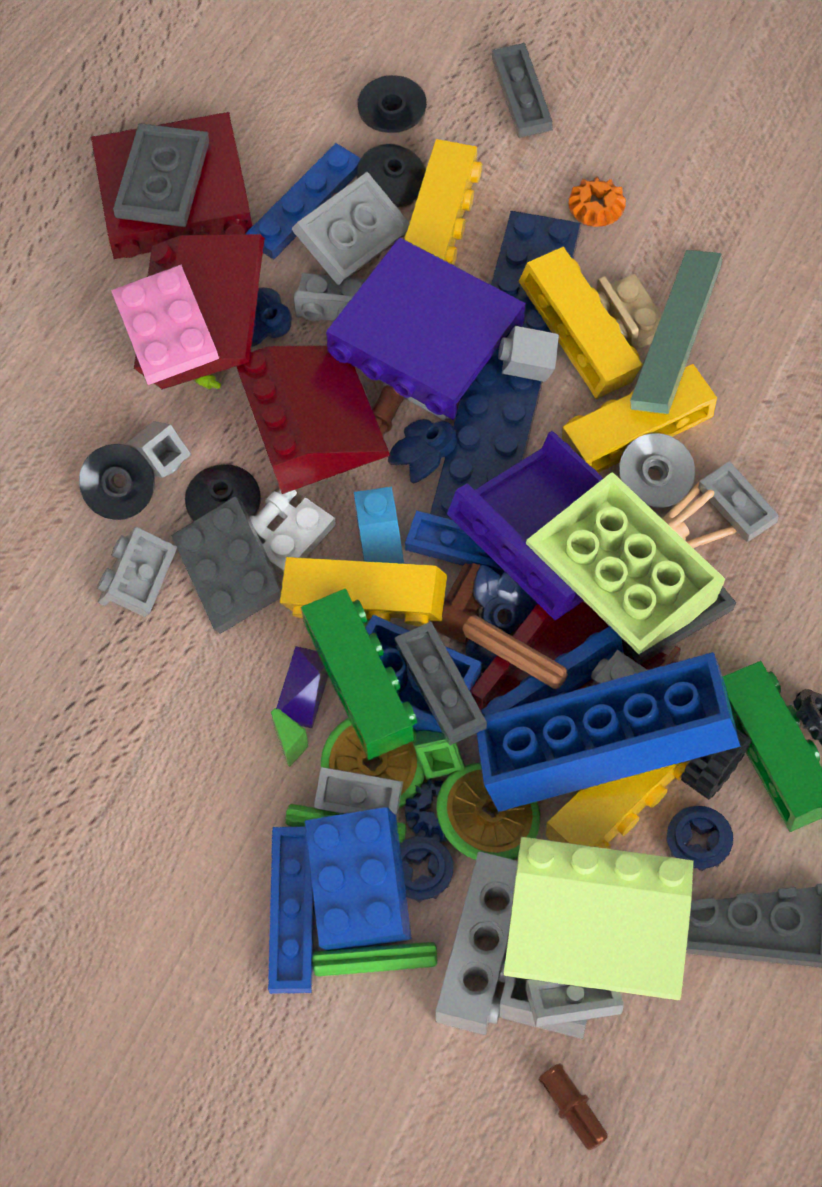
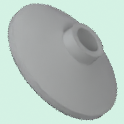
(665, 455)

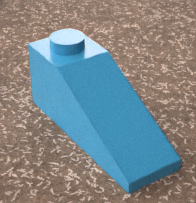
(378, 526)

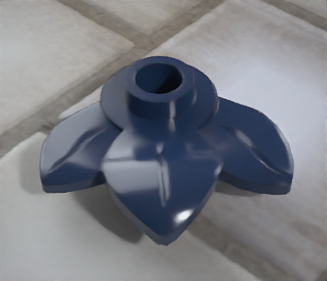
(271, 316)
(423, 447)
(499, 593)

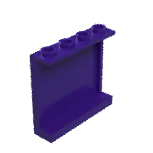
(423, 327)
(517, 506)

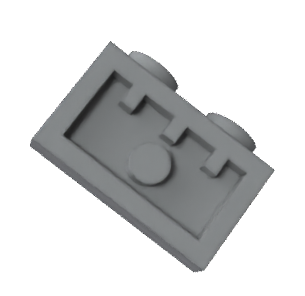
(322, 298)
(137, 571)

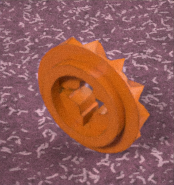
(592, 212)

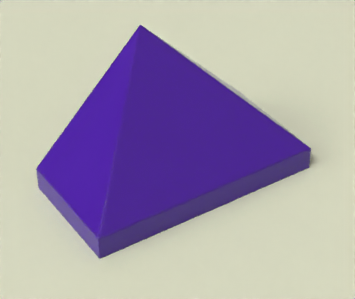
(303, 687)

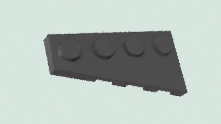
(760, 927)

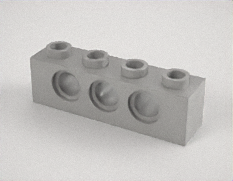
(458, 1005)

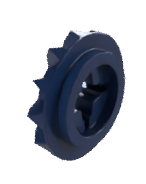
(703, 820)
(420, 821)
(440, 865)

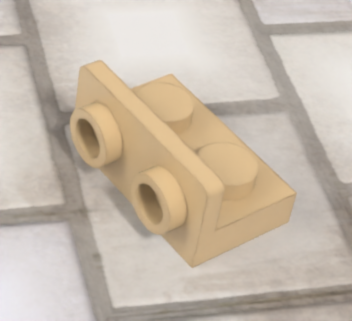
(631, 308)

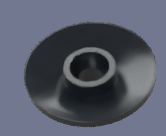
(392, 104)
(399, 186)
(98, 484)
(201, 491)

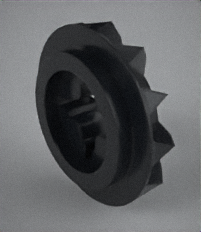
(810, 712)

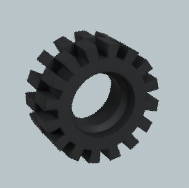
(711, 771)

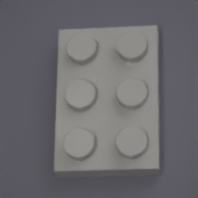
(351, 228)

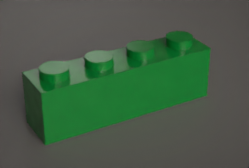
(358, 673)
(777, 748)

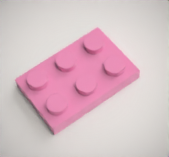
(165, 324)

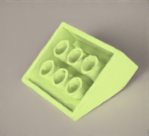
(627, 564)
(599, 918)

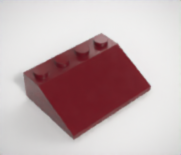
(225, 286)
(310, 414)

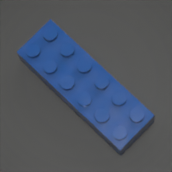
(606, 732)

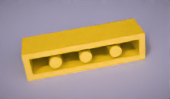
(444, 198)
(583, 324)
(609, 430)
(382, 588)
(610, 808)

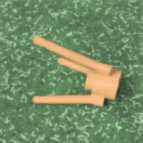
(676, 518)

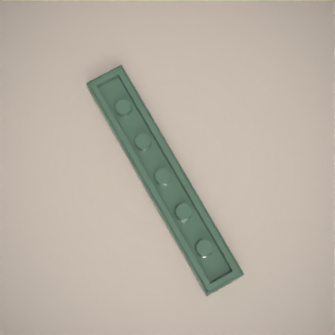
(676, 332)

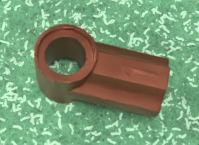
(459, 605)

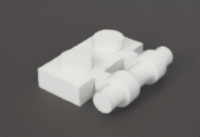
(298, 533)

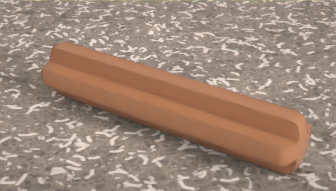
(515, 652)

